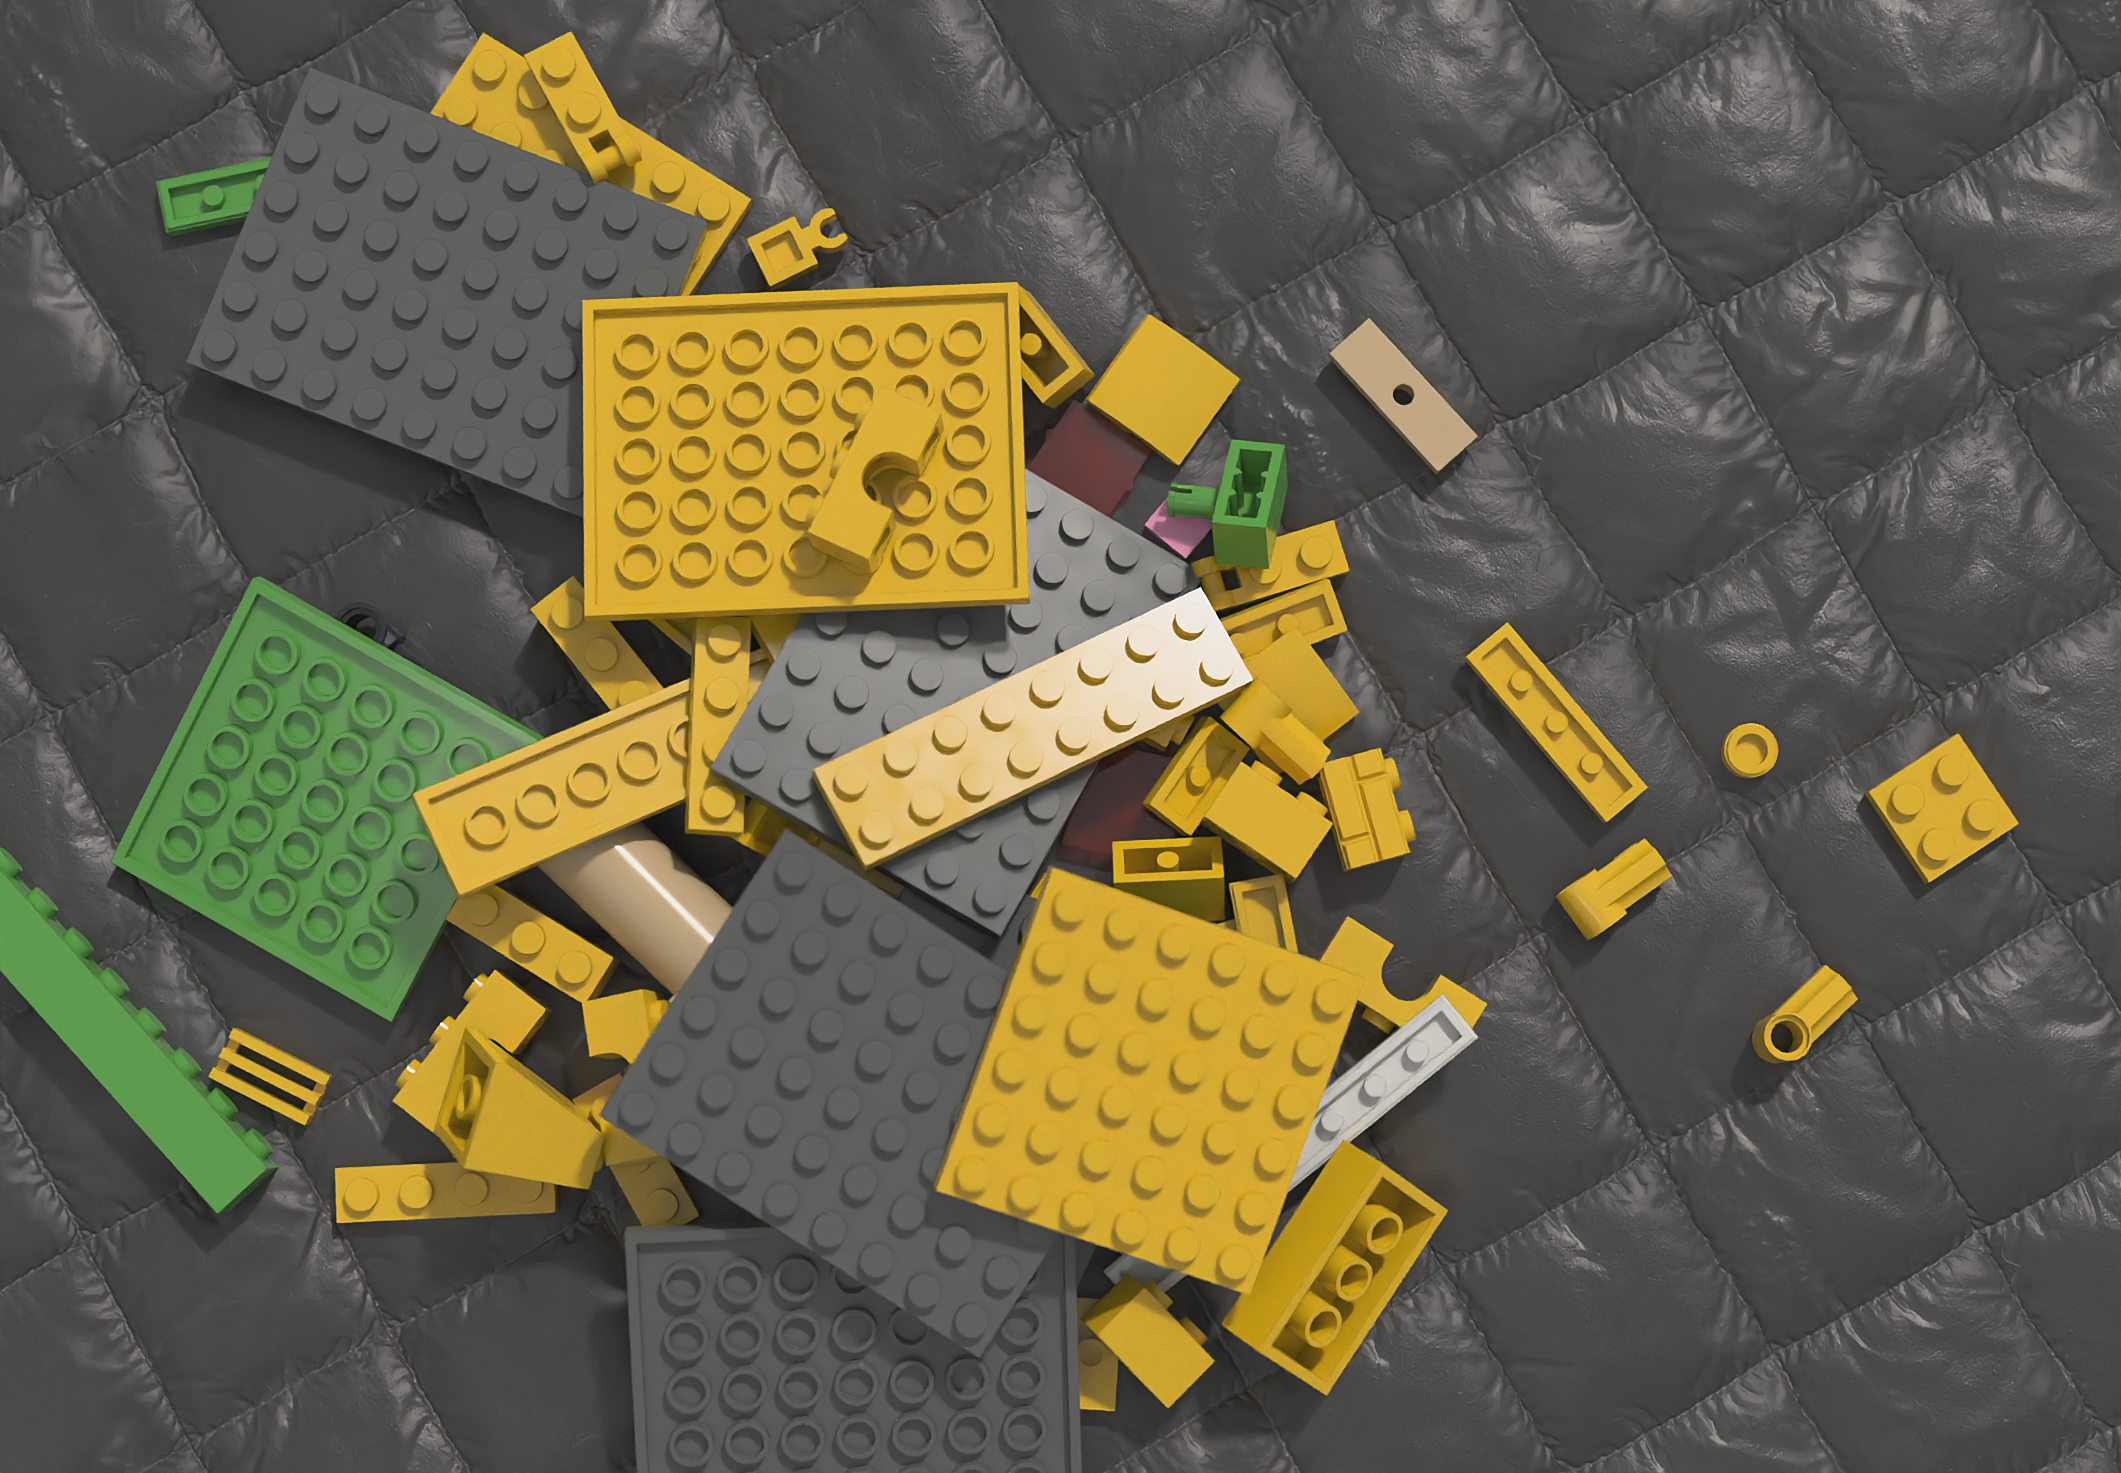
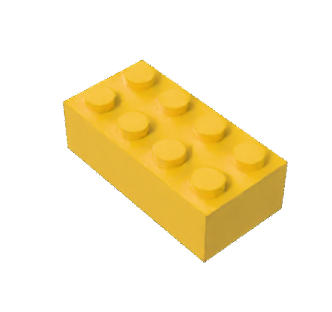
(1335, 1267)

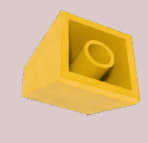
(514, 1122)

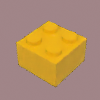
(1267, 820)

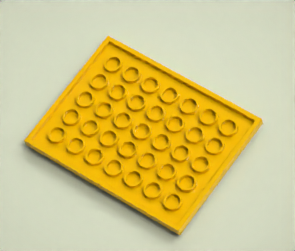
(723, 426)

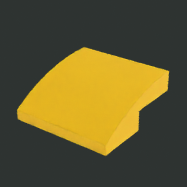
(1162, 389)
(1303, 683)

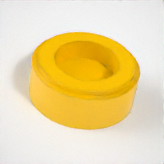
(1749, 750)

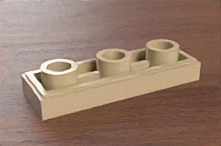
(1379, 371)

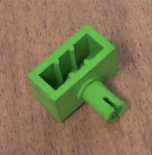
(1243, 507)

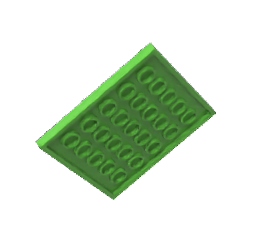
(295, 797)

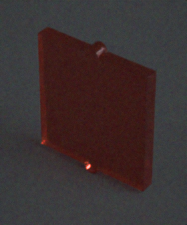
(1090, 458)

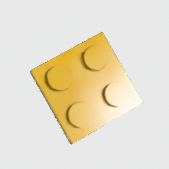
(1941, 808)

